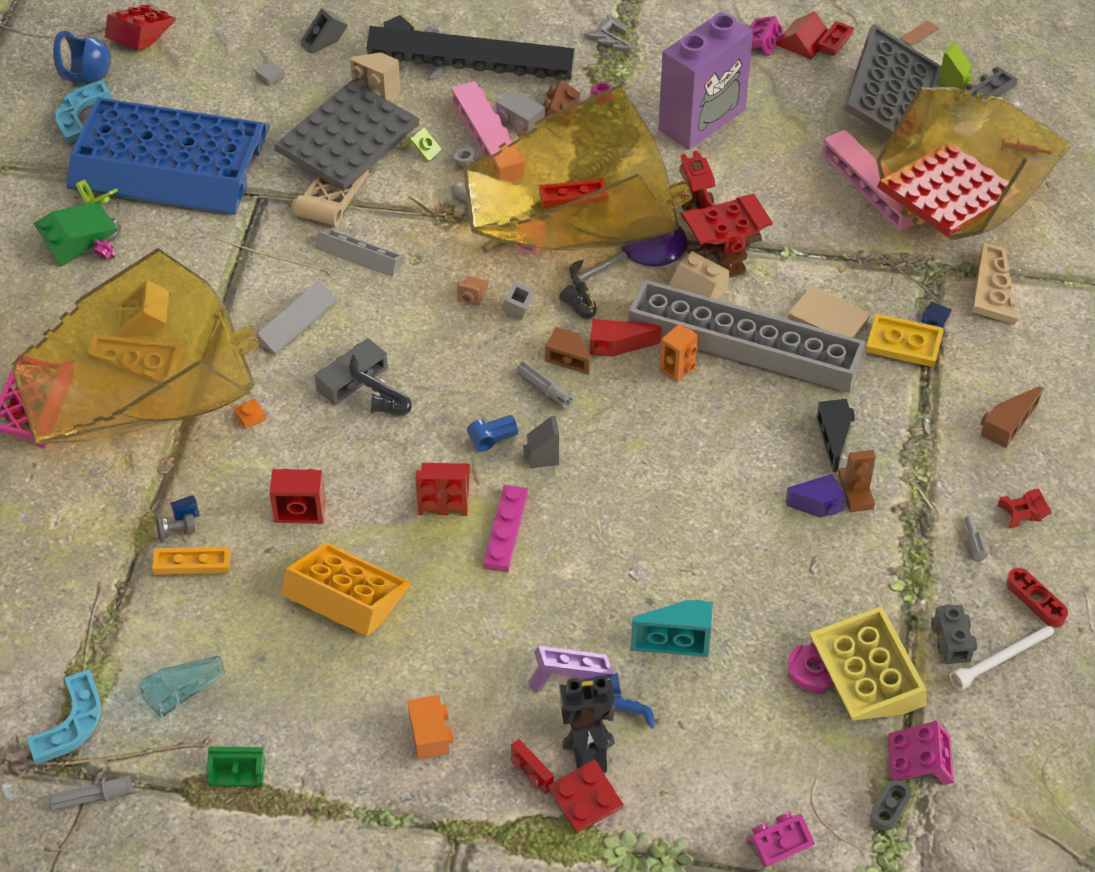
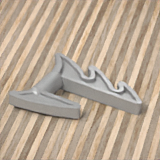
(608, 39)

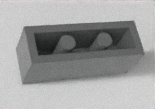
(336, 381)

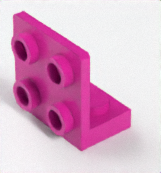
(921, 752)

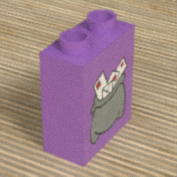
(704, 79)

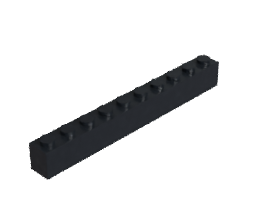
(472, 52)

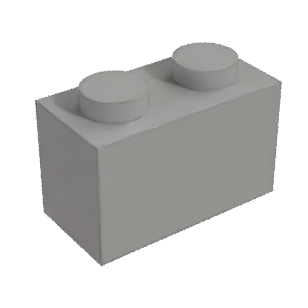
(519, 111)

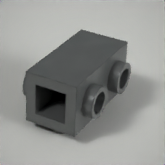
(953, 634)

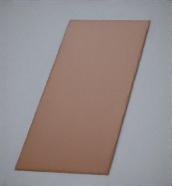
(919, 33)

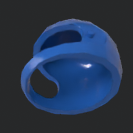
(88, 58)

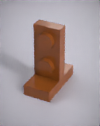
(857, 480)

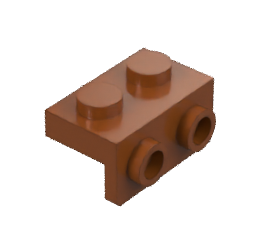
(560, 97)

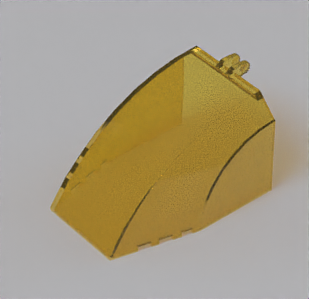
(988, 130)
(579, 143)
(135, 356)

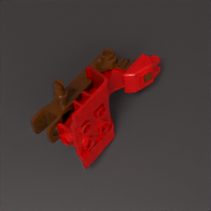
(724, 226)

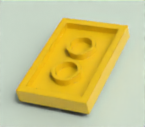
(904, 340)

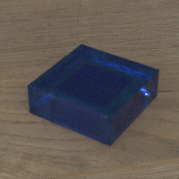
(936, 315)
(184, 506)

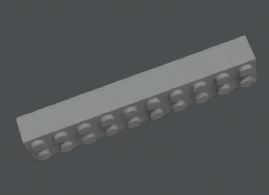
(752, 335)

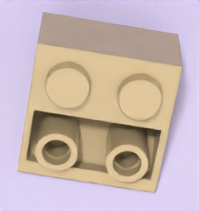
(377, 73)

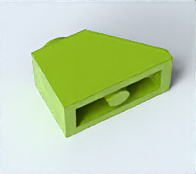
(955, 68)

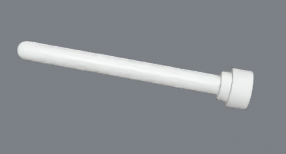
(962, 677)

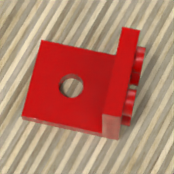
(443, 487)

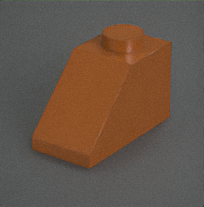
(568, 351)

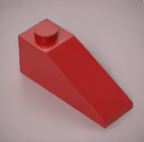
(621, 337)

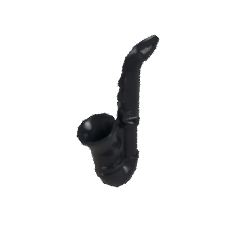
(581, 300)
(389, 401)

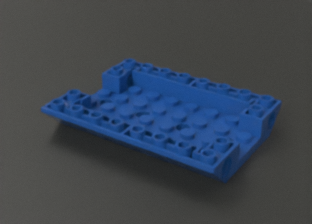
(163, 166)

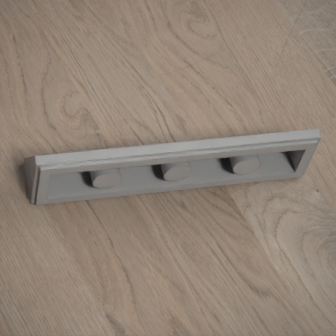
(359, 252)
(296, 318)

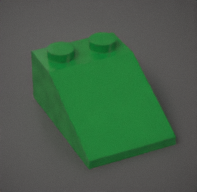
(74, 229)

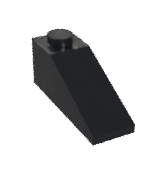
(835, 424)

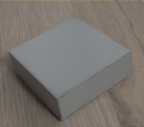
(270, 72)

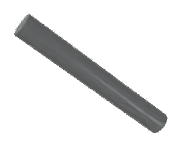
(596, 269)

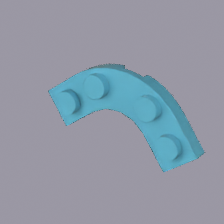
(74, 104)
(77, 727)

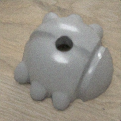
(464, 156)

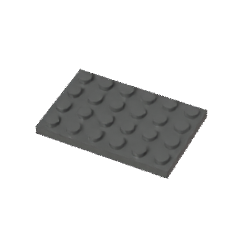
(888, 80)
(347, 135)

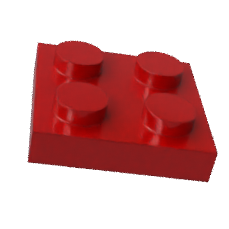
(585, 796)

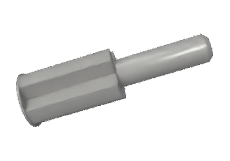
(975, 540)

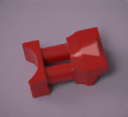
(1033, 503)

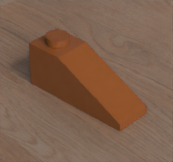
(1009, 416)

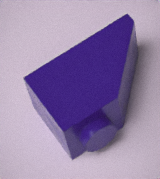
(816, 497)

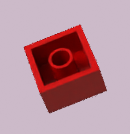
(297, 496)

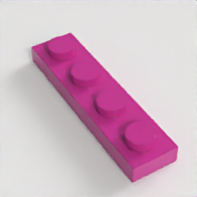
(505, 528)

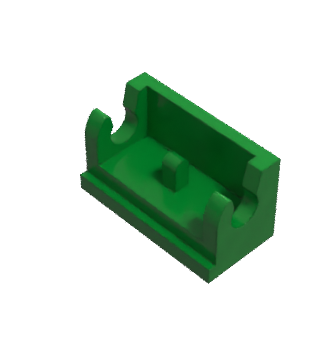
(236, 766)

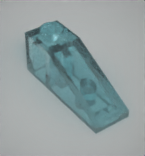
(178, 683)

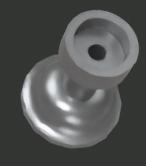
(165, 527)

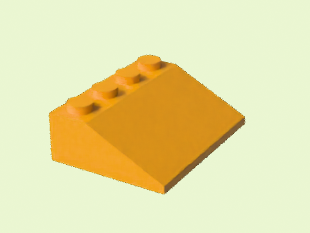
(343, 588)

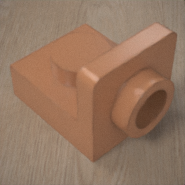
(472, 290)

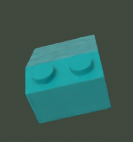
(674, 629)

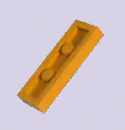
(191, 560)

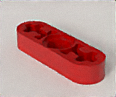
(1040, 608)

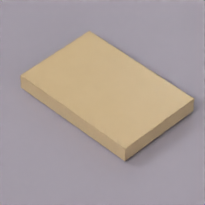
(829, 313)

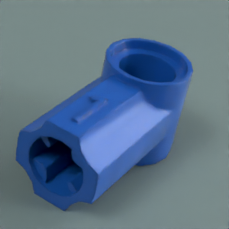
(486, 434)

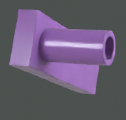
(567, 663)

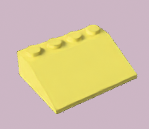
(870, 666)

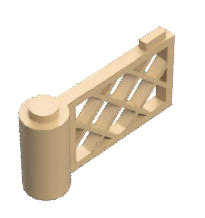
(322, 208)

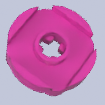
(802, 675)

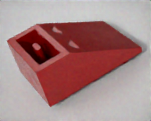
(137, 26)

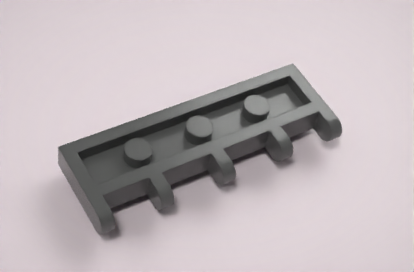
(994, 85)

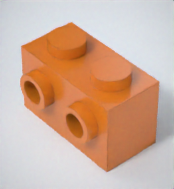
(678, 352)
(429, 727)

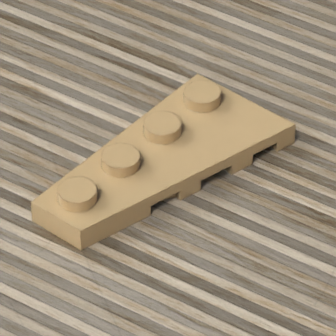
(993, 286)

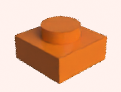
(250, 413)

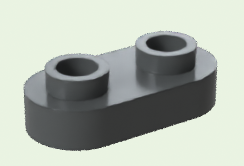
(889, 807)

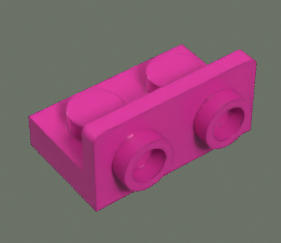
(765, 33)
(781, 839)

